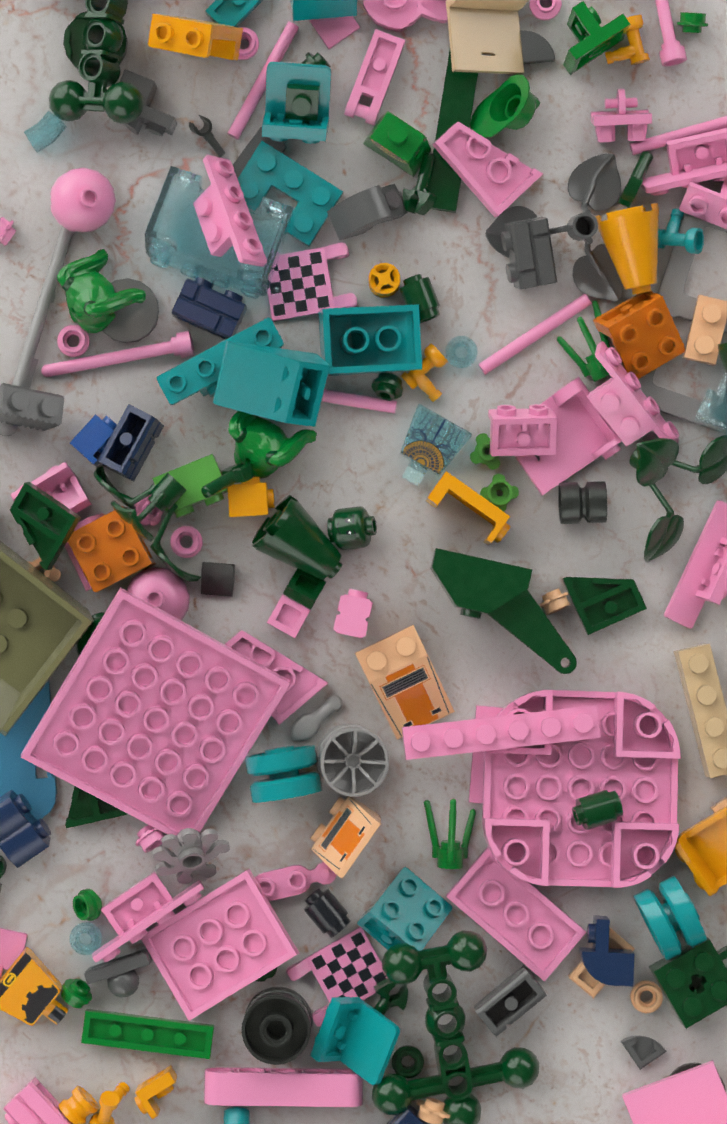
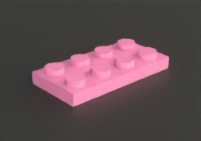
(516, 915)

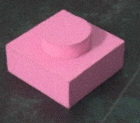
(288, 616)

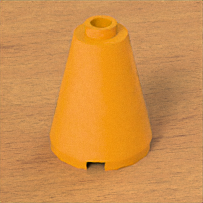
(633, 245)

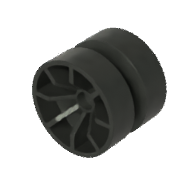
(277, 1025)

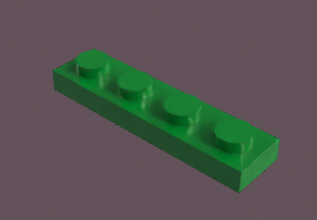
(147, 1033)

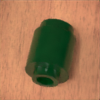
(421, 292)
(597, 809)

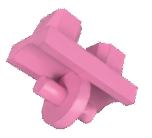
(634, 119)

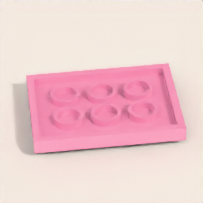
(219, 944)

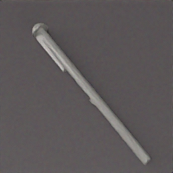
(27, 363)

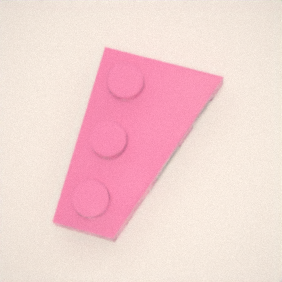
(485, 169)
(303, 682)

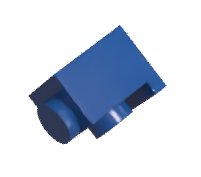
(94, 437)

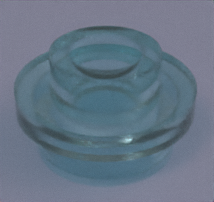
(468, 344)
(93, 931)

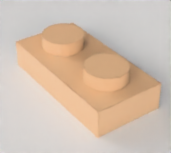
(706, 330)

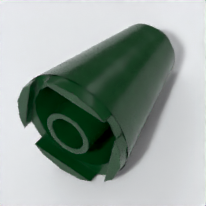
(297, 541)

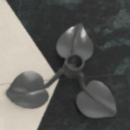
(599, 187)

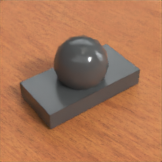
(120, 973)

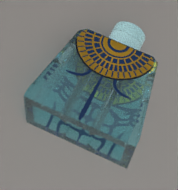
(431, 444)

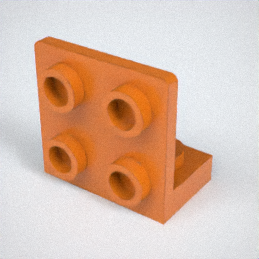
(642, 332)
(109, 550)

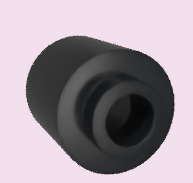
(326, 912)

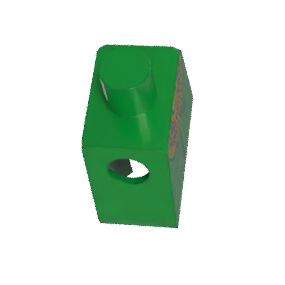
(398, 143)

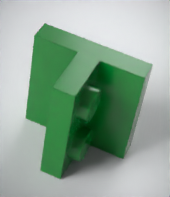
(591, 36)

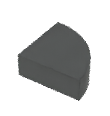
(535, 48)
(643, 1049)

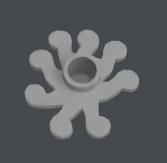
(189, 853)

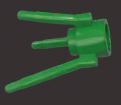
(593, 367)
(450, 853)

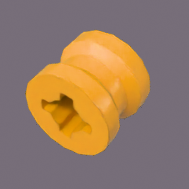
(387, 275)
(79, 1106)

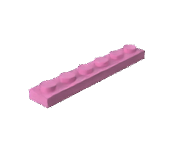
(501, 732)

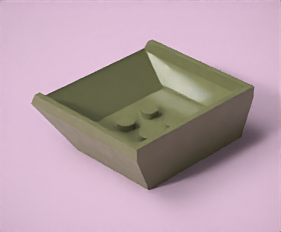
(36, 633)

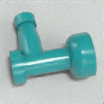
(692, 240)

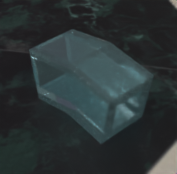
(45, 131)

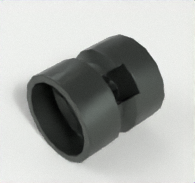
(583, 502)

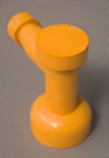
(635, 49)
(418, 378)
(109, 1101)

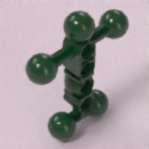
(121, 100)
(516, 1068)

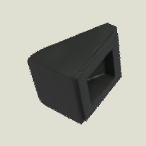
(217, 579)

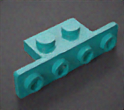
(203, 370)

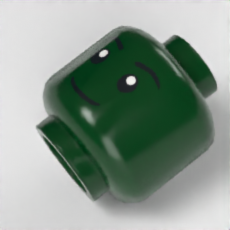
(351, 528)

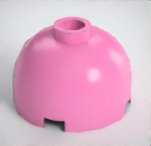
(82, 200)
(162, 590)

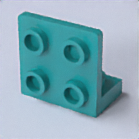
(405, 912)

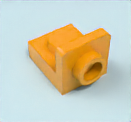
(157, 1085)

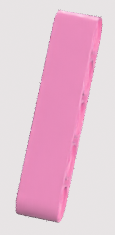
(282, 1087)

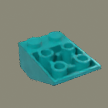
(272, 382)

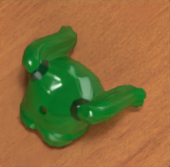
(91, 295)
(265, 443)

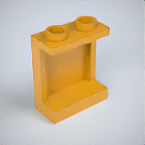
(194, 37)
(473, 501)
(705, 851)

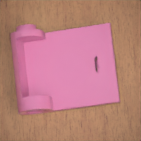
(579, 438)

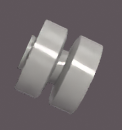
(352, 760)

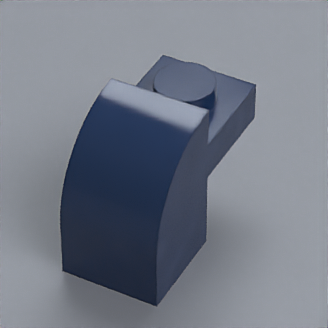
(603, 963)

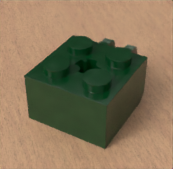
(675, 977)

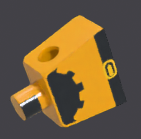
(31, 990)

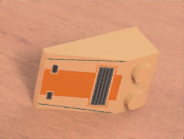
(404, 681)
(345, 834)

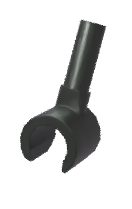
(208, 135)

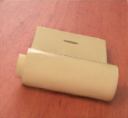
(486, 29)

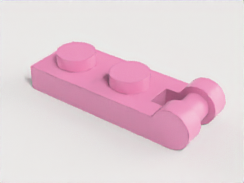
(375, 76)

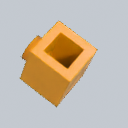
(250, 498)

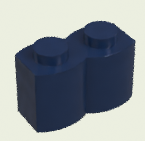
(20, 831)

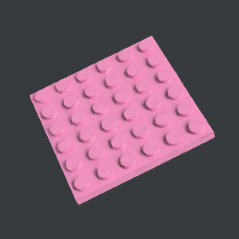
(155, 716)

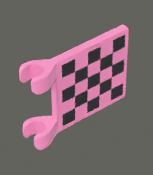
(304, 285)
(342, 969)

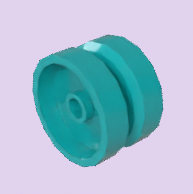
(284, 778)
(672, 916)

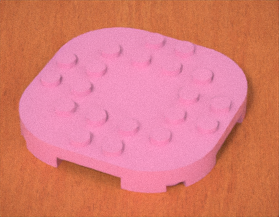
(535, 787)

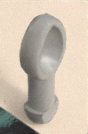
(308, 724)

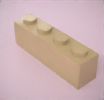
(705, 706)

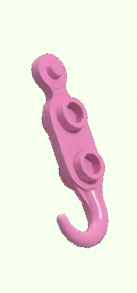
(293, 880)

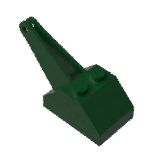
(501, 593)

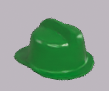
(507, 107)

